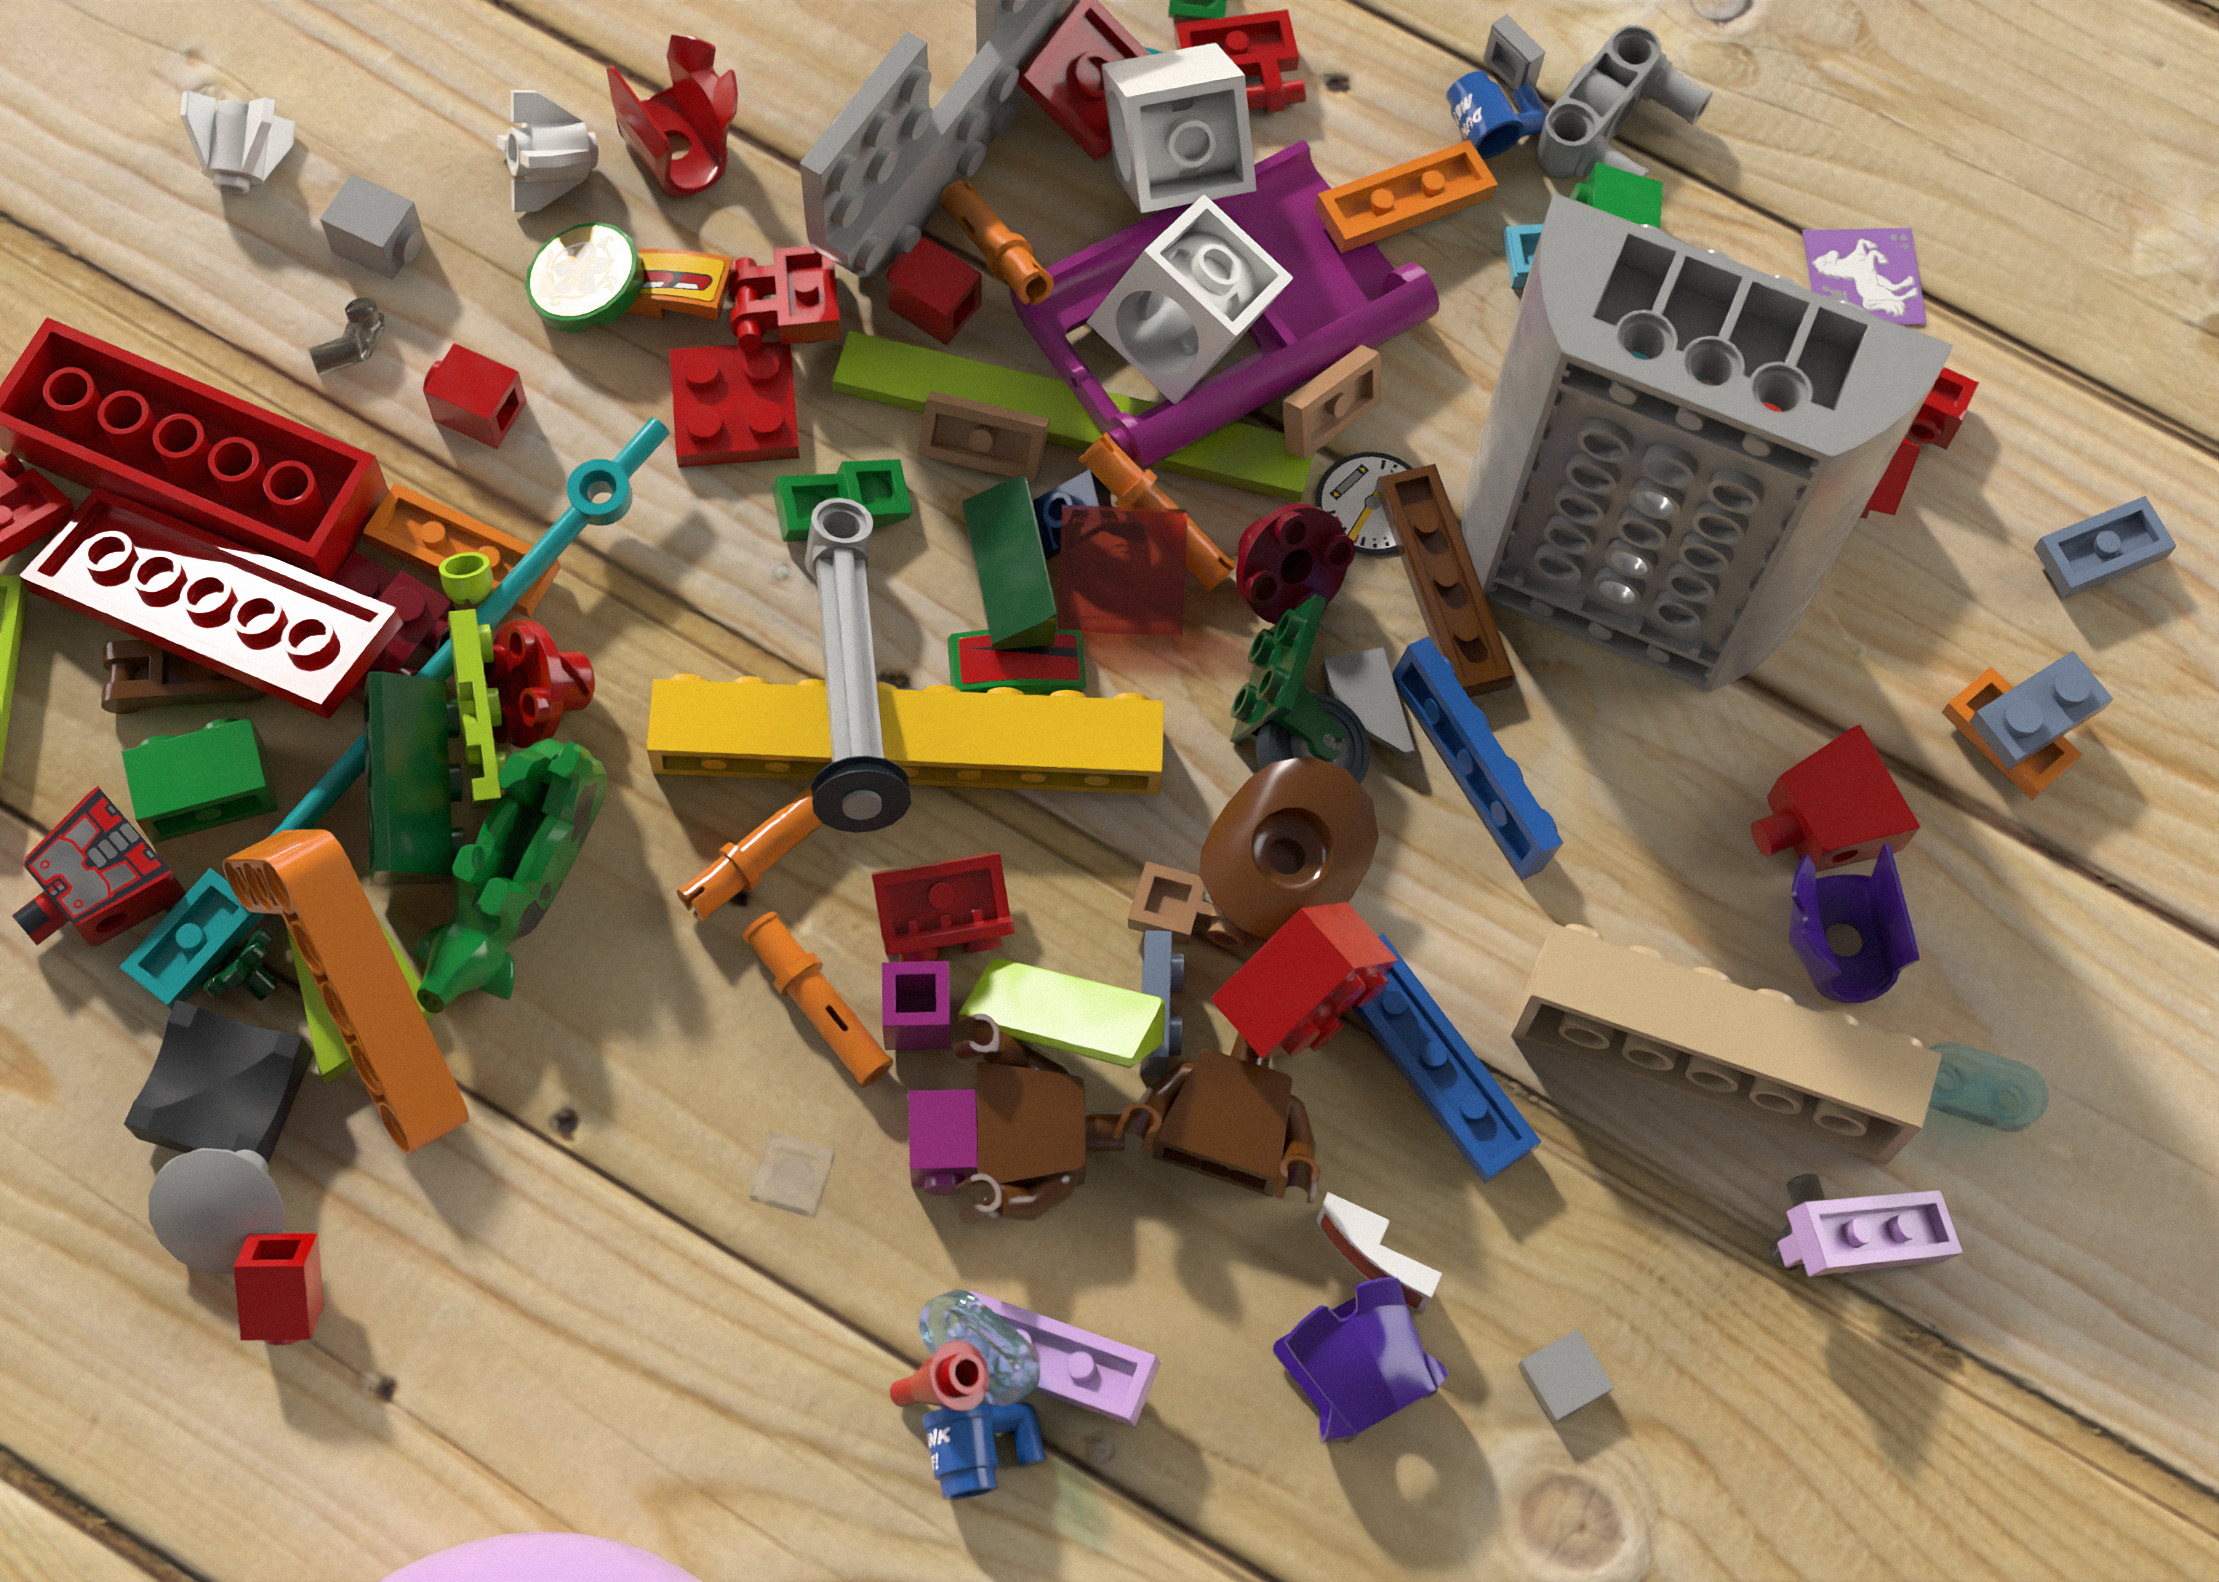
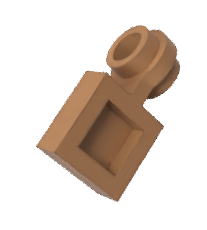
(1175, 903)

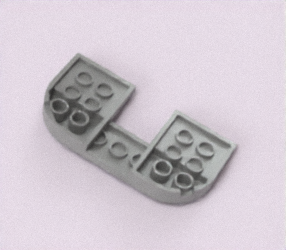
(891, 157)

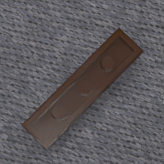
(1444, 578)

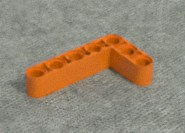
(357, 976)

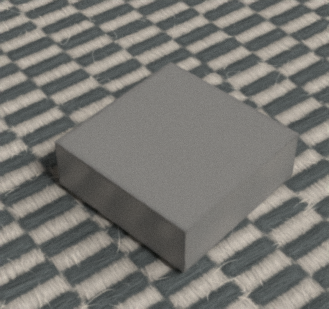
(1513, 53)
(1565, 1376)

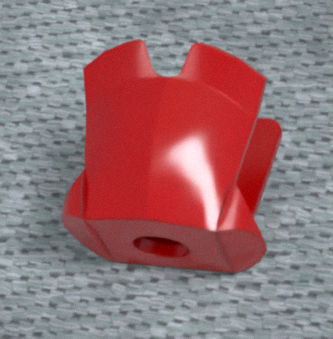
(694, 108)

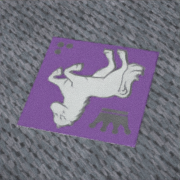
(1868, 269)

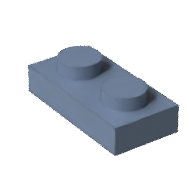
(2104, 547)
(2041, 710)
(1161, 976)

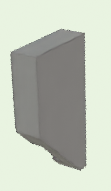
(1368, 688)

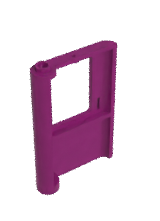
(1309, 326)

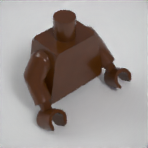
(1228, 1123)
(1028, 1127)

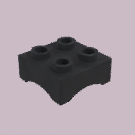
(219, 1085)

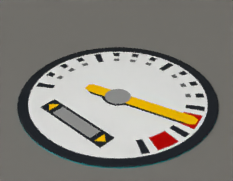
(1351, 497)

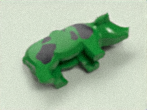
(512, 870)

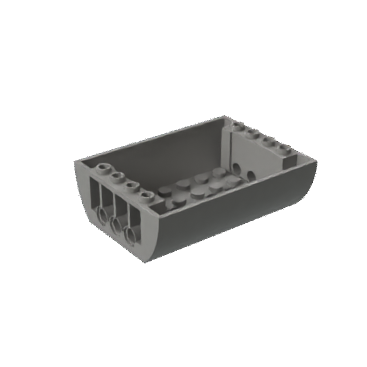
(1666, 506)

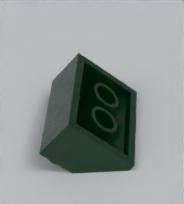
(410, 780)

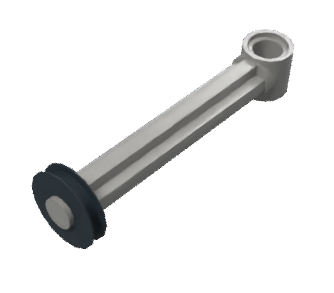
(860, 786)

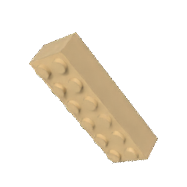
(1727, 1043)

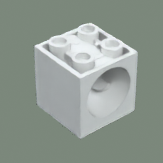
(1179, 127)
(1189, 299)

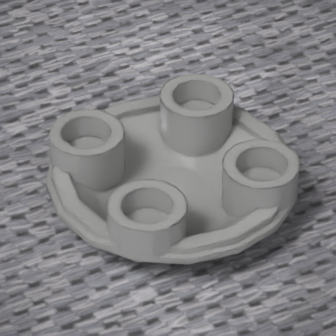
(210, 1204)

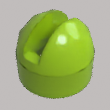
(466, 577)

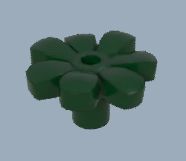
(244, 969)

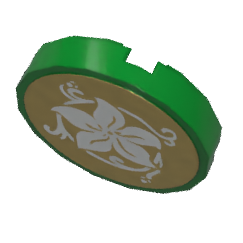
(584, 277)

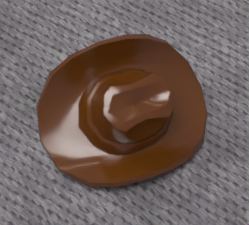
(1288, 843)

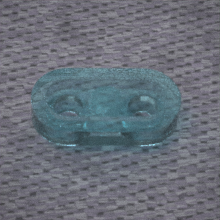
(1977, 1085)
(1009, 1356)

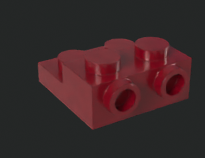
(419, 607)

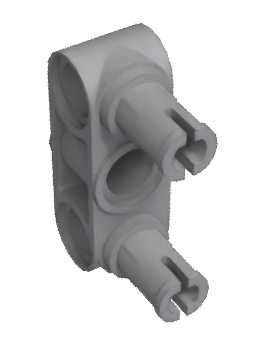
(1604, 96)

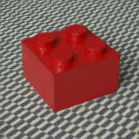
(1305, 981)

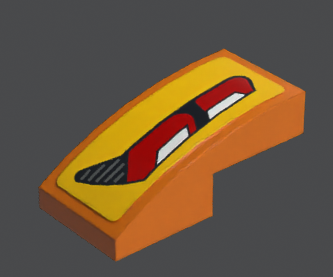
(682, 283)

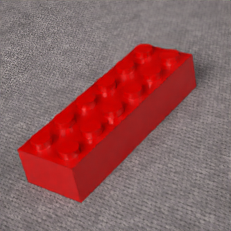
(187, 450)

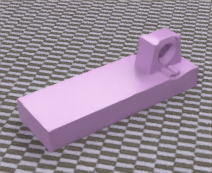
(1870, 1233)
(1083, 1365)

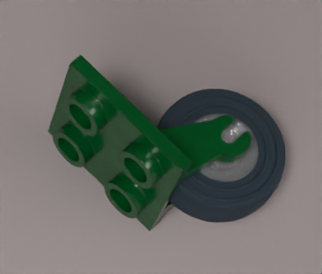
(1283, 713)

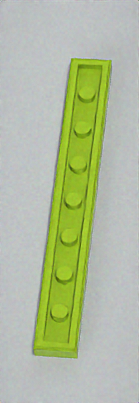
(907, 374)

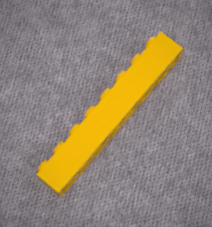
(931, 733)

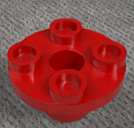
(535, 683)

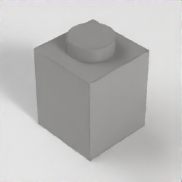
(373, 227)

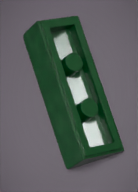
(1011, 566)

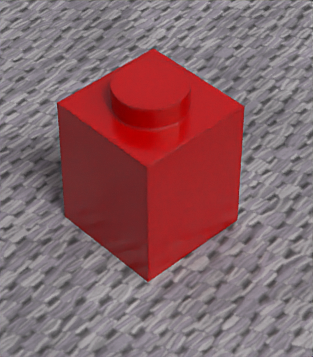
(934, 290)
(474, 395)
(279, 1287)

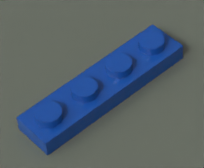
(1476, 758)
(1446, 1073)

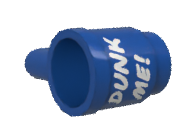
(1488, 117)
(965, 1447)

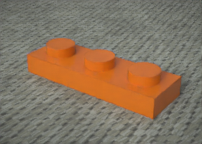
(1405, 196)
(431, 532)

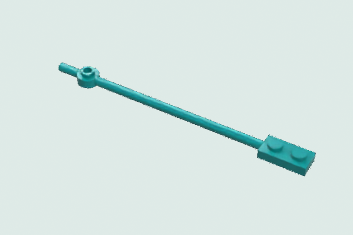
(209, 916)

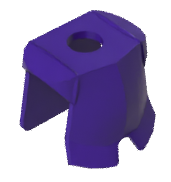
(1869, 905)
(1360, 1360)

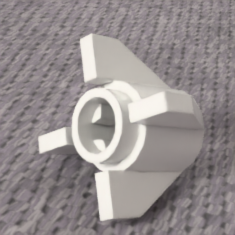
(236, 141)
(548, 150)

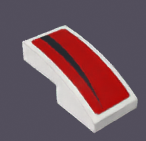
(1357, 1237)

